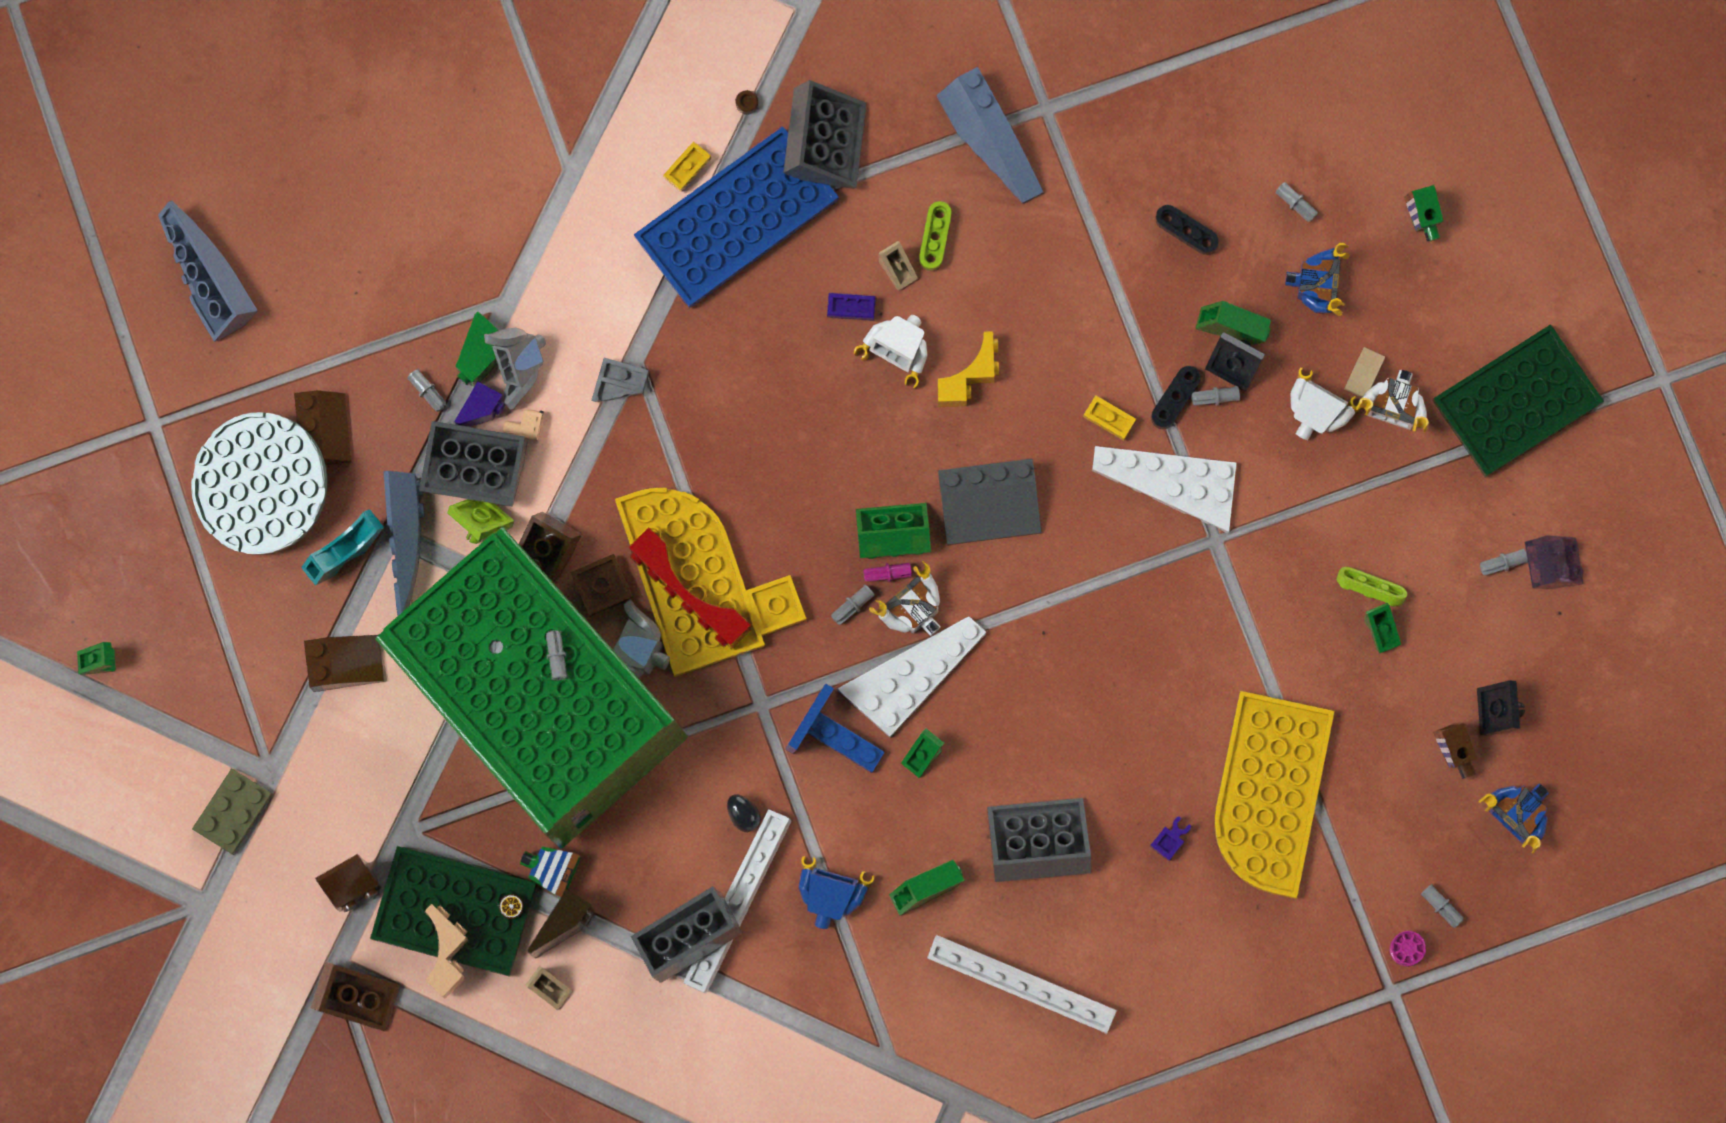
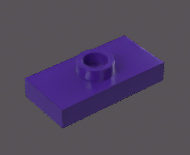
(851, 306)

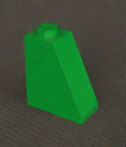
(1234, 321)
(476, 356)
(926, 887)

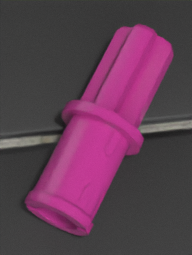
(888, 572)

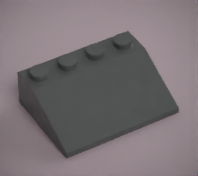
(824, 136)
(473, 463)
(989, 501)
(1039, 840)

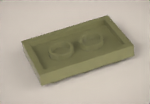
(232, 811)

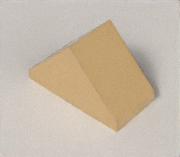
(897, 265)
(1364, 372)
(548, 988)

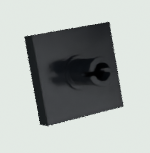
(1234, 361)
(1499, 708)

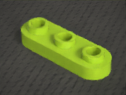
(935, 226)
(1371, 586)

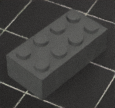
(686, 934)

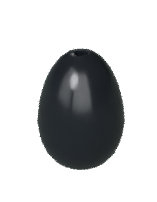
(743, 813)

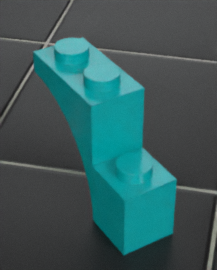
(349, 545)

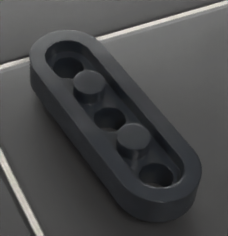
(1180, 221)
(1171, 406)

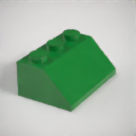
(893, 530)

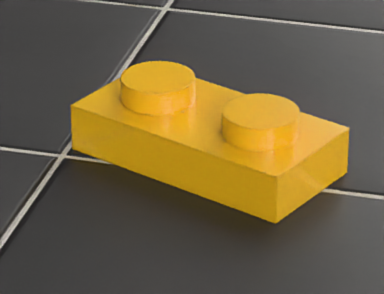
(687, 166)
(1109, 417)

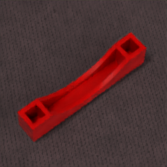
(724, 622)

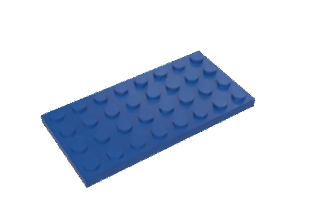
(732, 220)

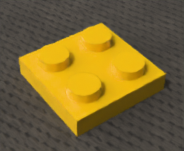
(776, 605)

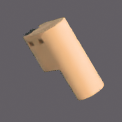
(529, 427)

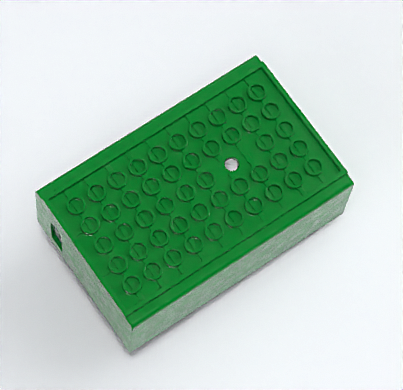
(483, 664)

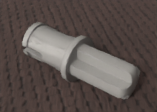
(1296, 202)
(427, 390)
(1215, 396)
(1503, 562)
(852, 605)
(556, 655)
(1442, 906)

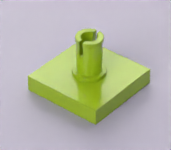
(479, 519)

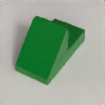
(1382, 628)
(96, 659)
(923, 753)

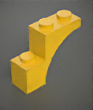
(953, 389)

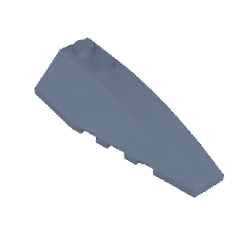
(987, 131)
(212, 282)
(404, 520)

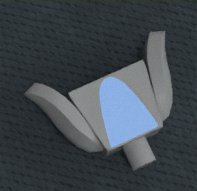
(517, 359)
(640, 643)

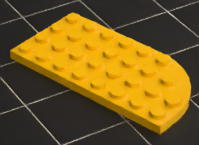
(702, 564)
(1271, 790)

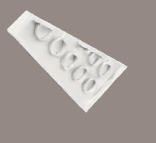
(1183, 483)
(903, 683)

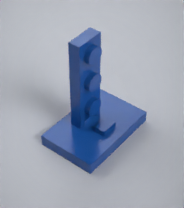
(835, 735)

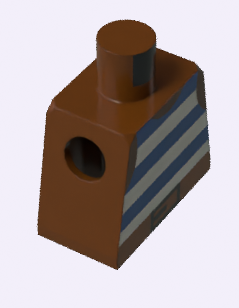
(1454, 738)

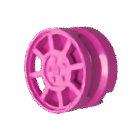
(1407, 948)

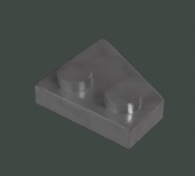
(619, 380)

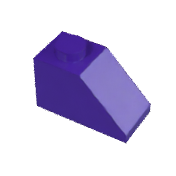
(480, 406)

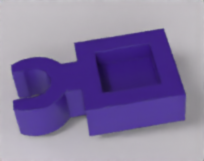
(1168, 841)

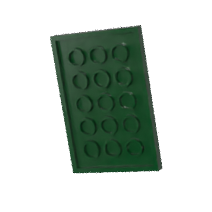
(1518, 400)
(466, 894)

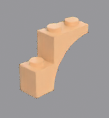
(446, 975)

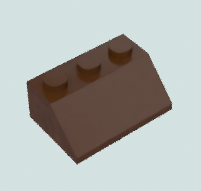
(325, 419)

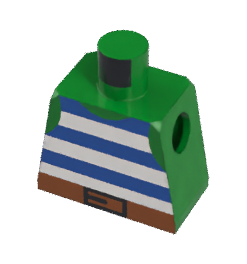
(1425, 202)
(551, 869)

